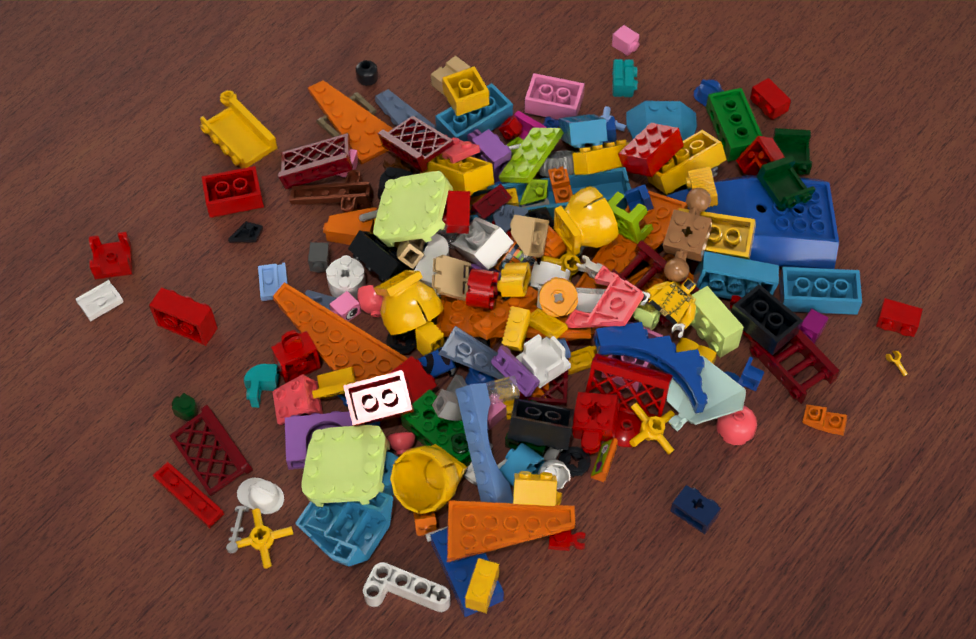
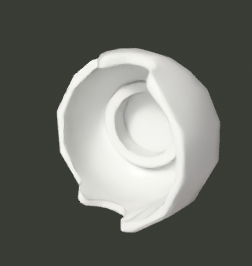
(556, 468)

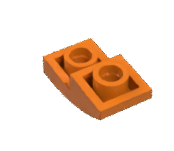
(560, 184)
(825, 421)

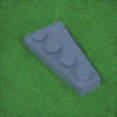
(398, 110)
(470, 352)

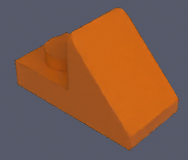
(425, 523)

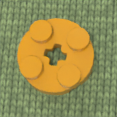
(556, 286)

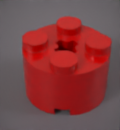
(482, 289)

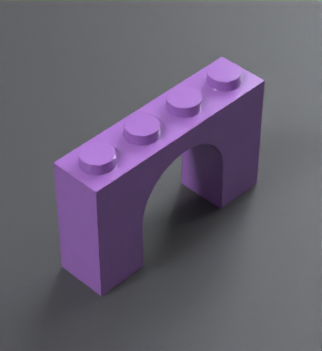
(300, 430)

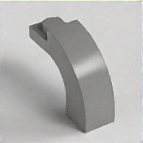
(446, 403)

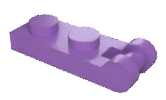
(525, 379)

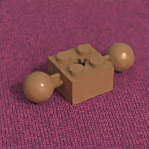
(693, 245)

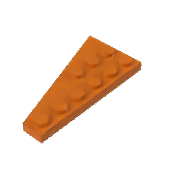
(351, 119)

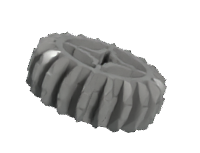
(558, 159)

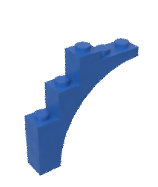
(659, 351)

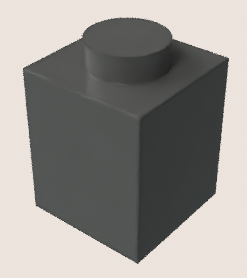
(319, 256)

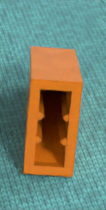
(345, 226)

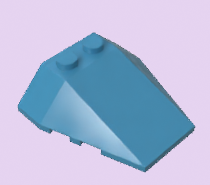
(663, 113)
(348, 529)

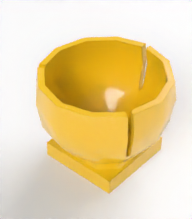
(585, 223)
(405, 301)
(426, 478)

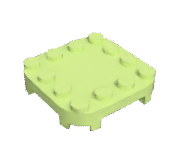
(412, 208)
(345, 464)

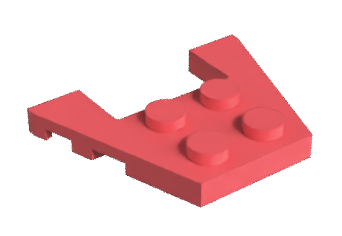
(613, 307)

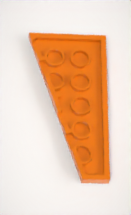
(491, 525)

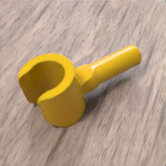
(896, 360)

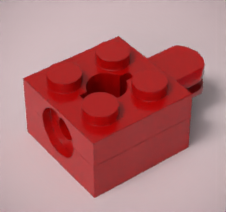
(295, 355)
(595, 419)

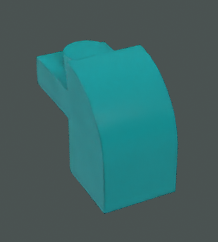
(260, 378)

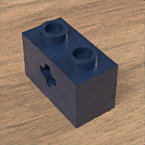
(685, 508)

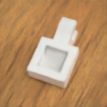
(589, 267)

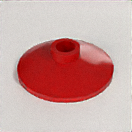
(625, 434)

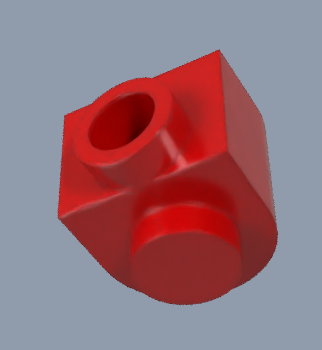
(511, 128)

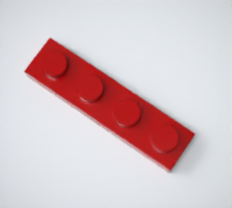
(188, 494)

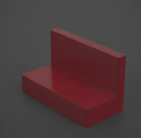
(491, 202)

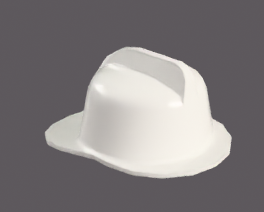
(260, 494)

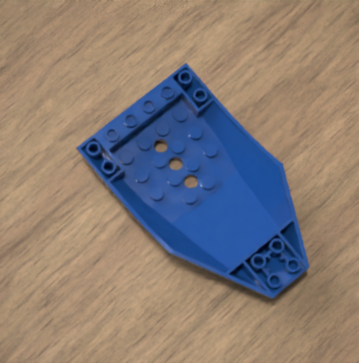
(781, 236)

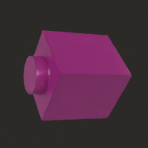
(814, 325)

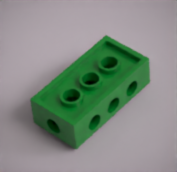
(732, 121)
(431, 429)

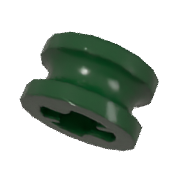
(456, 438)

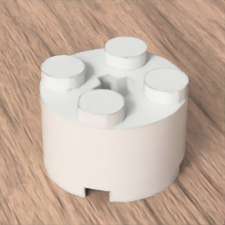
(546, 271)
(345, 275)

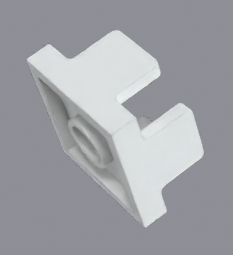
(544, 358)

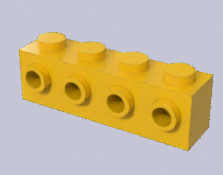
(598, 158)

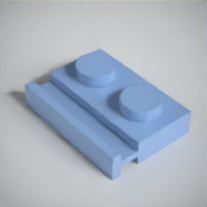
(271, 279)

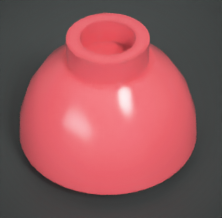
(401, 441)

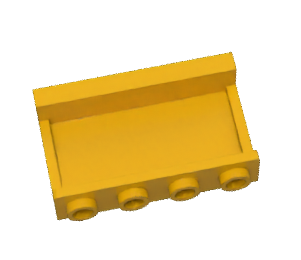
(239, 134)

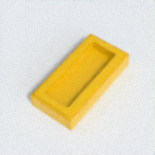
(547, 324)

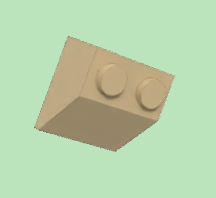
(530, 234)

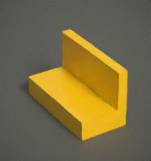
(332, 383)

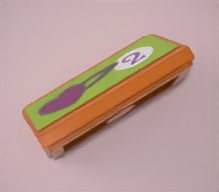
(604, 460)

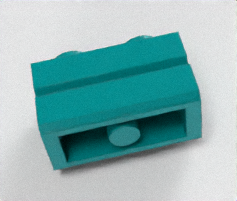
(623, 78)

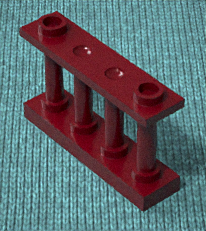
(657, 265)
(813, 357)

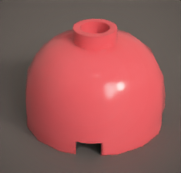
(369, 300)
(737, 427)

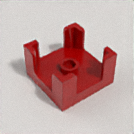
(111, 258)

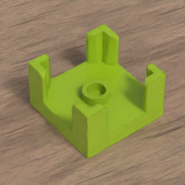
(629, 222)

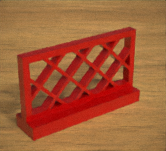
(635, 374)

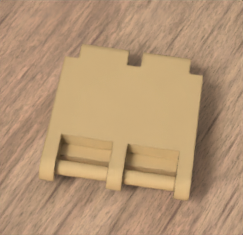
(450, 277)

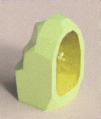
(647, 315)

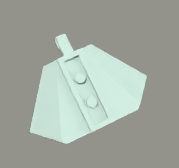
(722, 392)

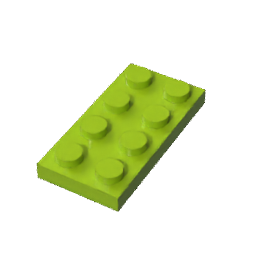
(531, 155)

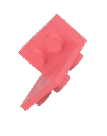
(296, 398)

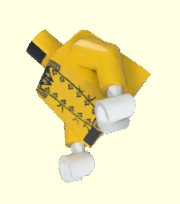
(673, 302)

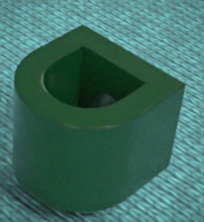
(184, 407)

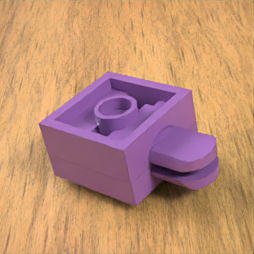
(491, 150)

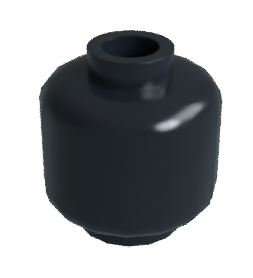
(366, 73)

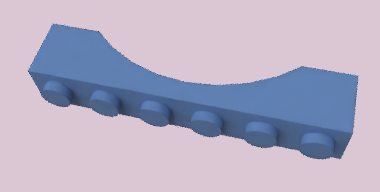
(474, 409)

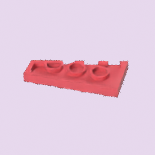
(459, 150)

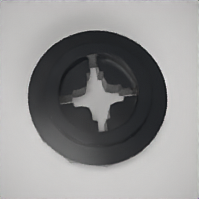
(409, 338)
(578, 455)

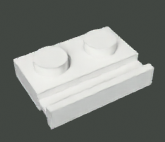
(99, 300)

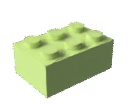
(716, 323)

